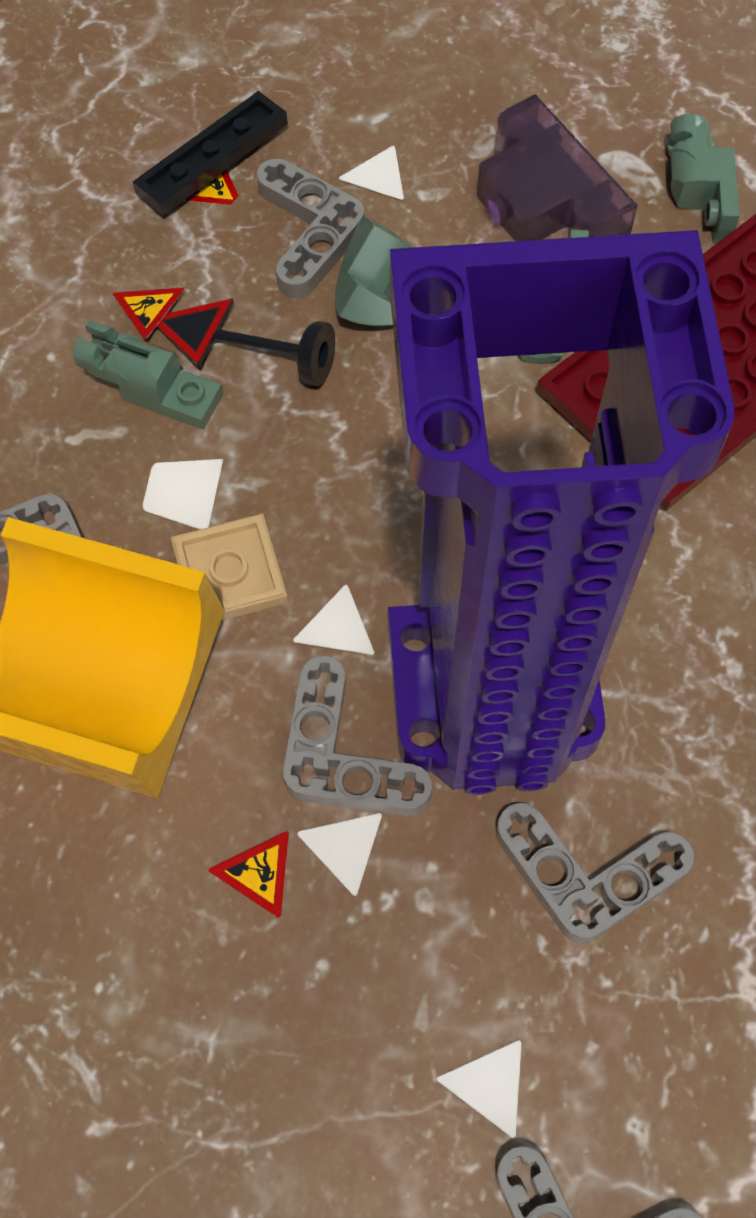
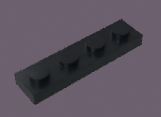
(210, 153)

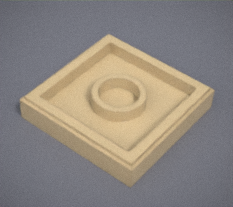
(237, 563)

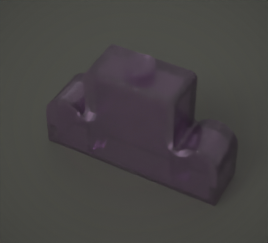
(548, 180)

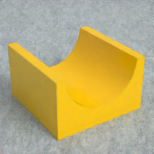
(99, 655)

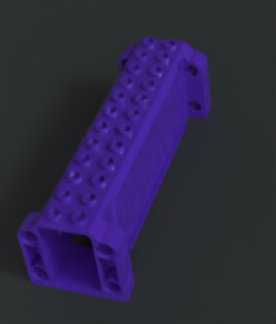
(539, 564)

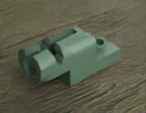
(703, 174)
(147, 375)

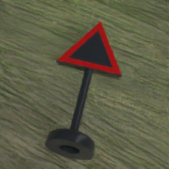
(196, 328)

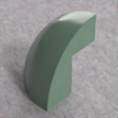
(364, 275)

